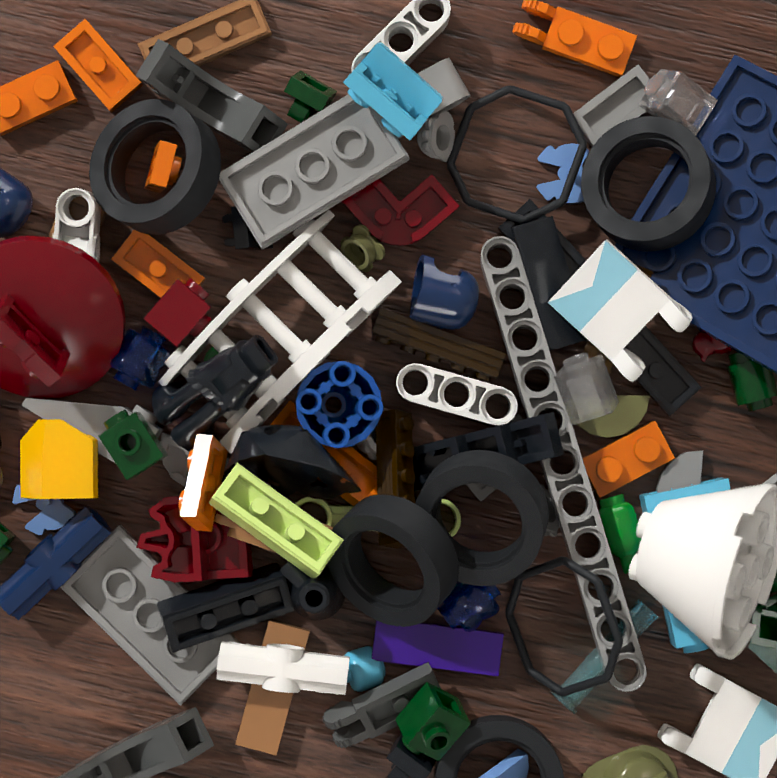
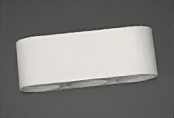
(413, 25)
(477, 394)

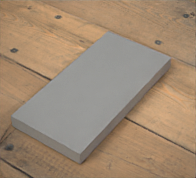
(311, 169)
(123, 598)

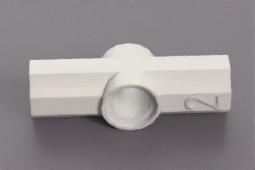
(283, 668)

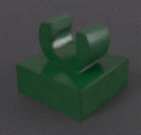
(308, 94)

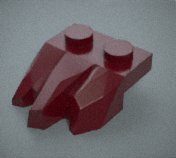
(191, 553)

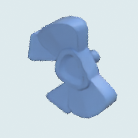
(562, 158)
(53, 513)

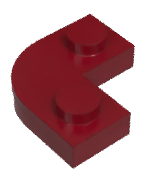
(401, 221)

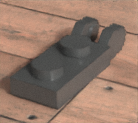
(376, 708)

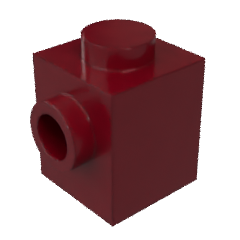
(180, 311)

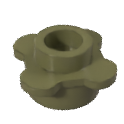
(362, 248)

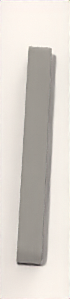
(577, 480)

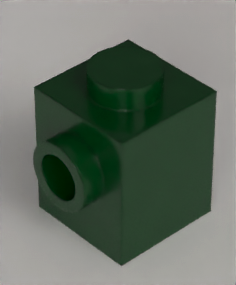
(131, 443)
(432, 722)

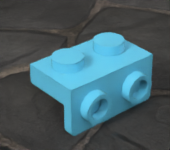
(393, 91)

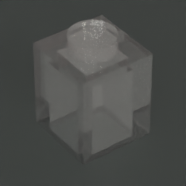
(677, 98)
(586, 388)

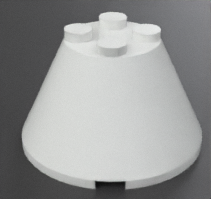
(711, 561)

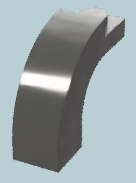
(210, 100)
(149, 750)

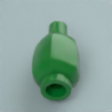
(620, 527)

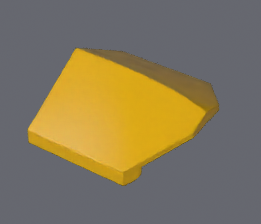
(58, 462)

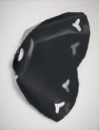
(291, 460)

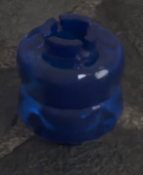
(140, 358)
(470, 605)

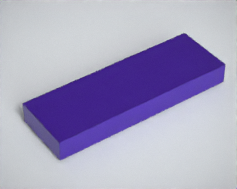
(440, 646)

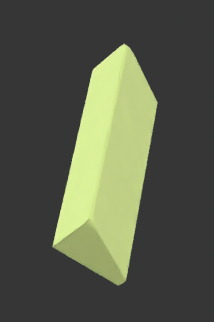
(275, 521)

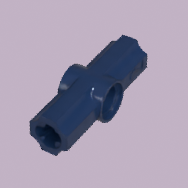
(53, 561)

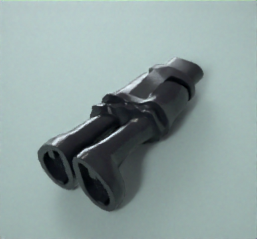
(225, 379)

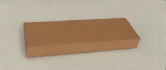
(215, 32)
(266, 709)

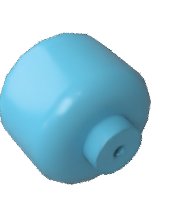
(363, 670)

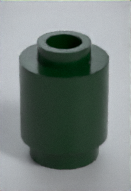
(751, 382)

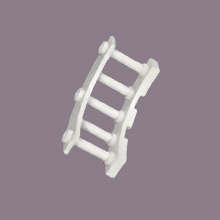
(302, 354)

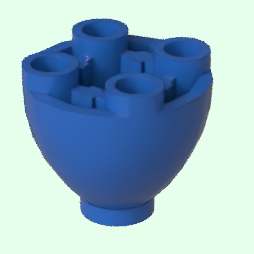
(358, 398)

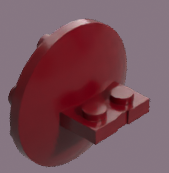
(56, 318)

